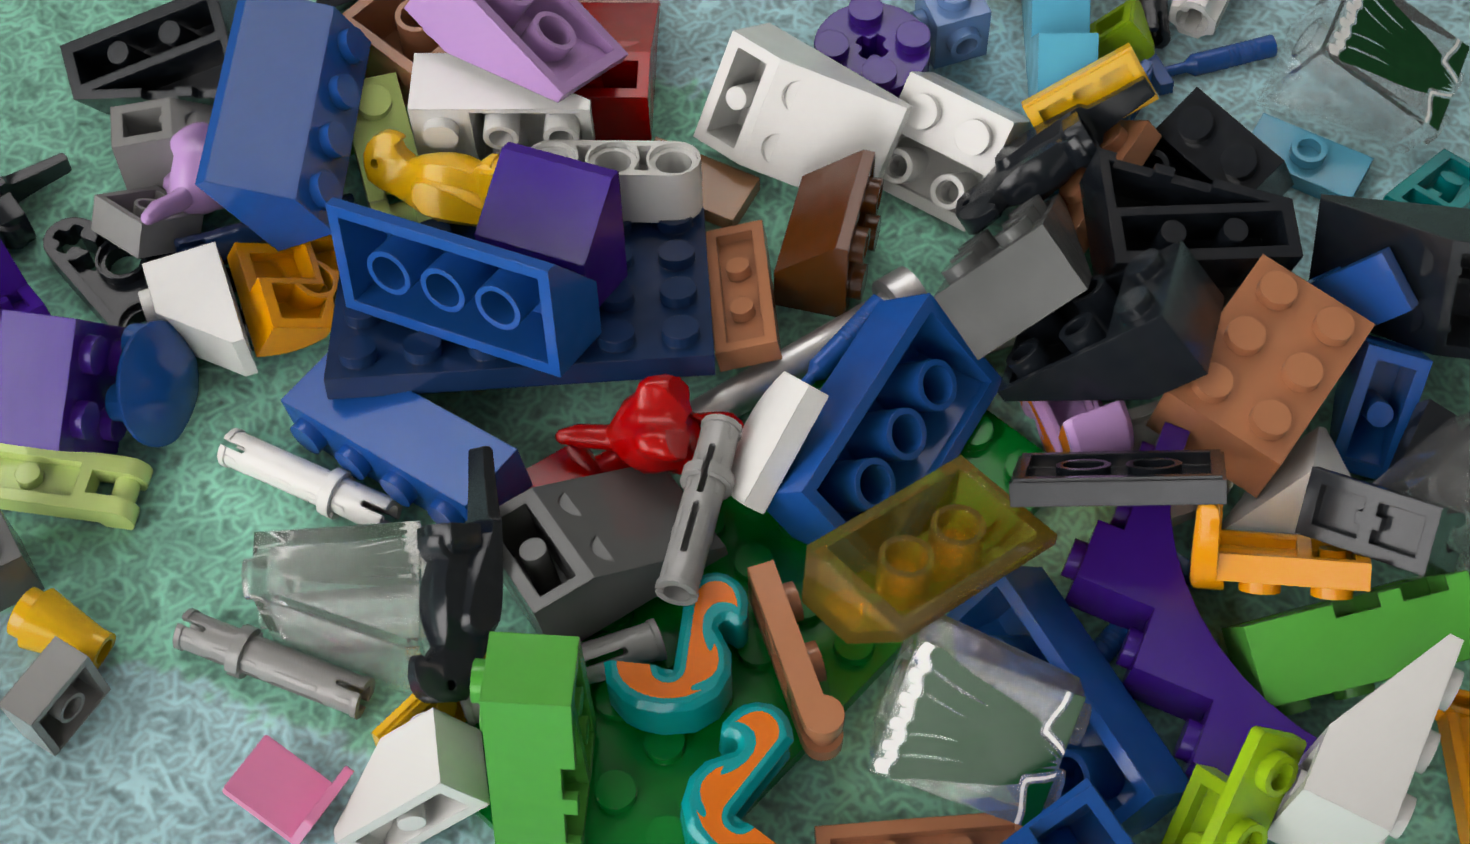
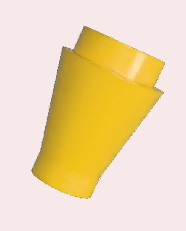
(49, 614)

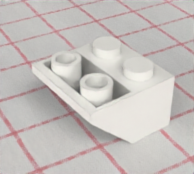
(947, 144)

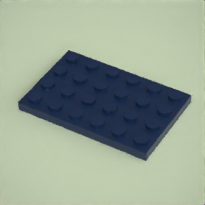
(649, 327)

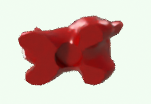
(651, 429)

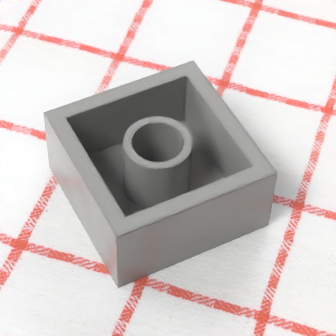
(119, 221)
(54, 696)

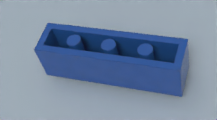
(402, 444)

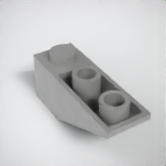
(143, 137)

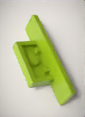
(1244, 803)

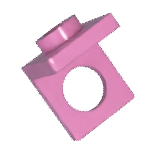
(283, 790)

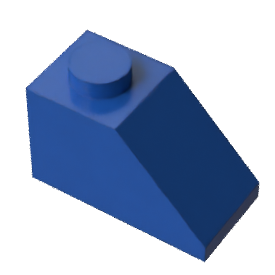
(1376, 403)

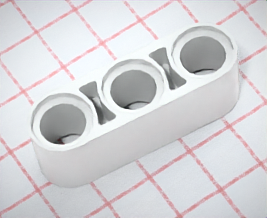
(655, 176)

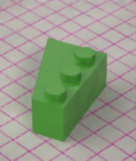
(1351, 642)
(536, 736)

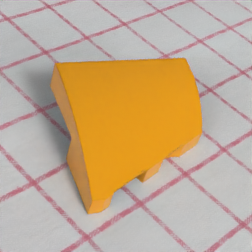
(285, 293)

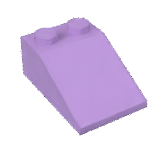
(533, 43)

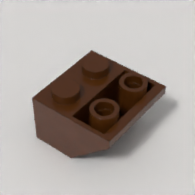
(830, 237)

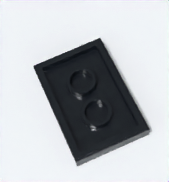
(1119, 478)

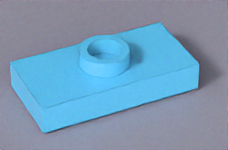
(1313, 161)

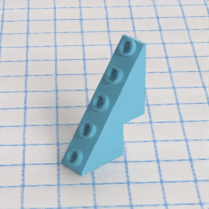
(1056, 41)

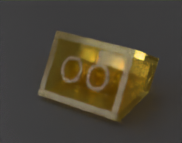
(919, 555)

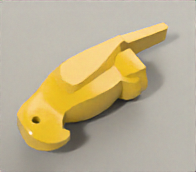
(437, 184)

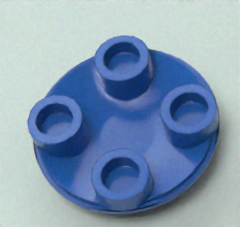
(154, 383)

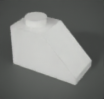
(200, 303)
(417, 783)

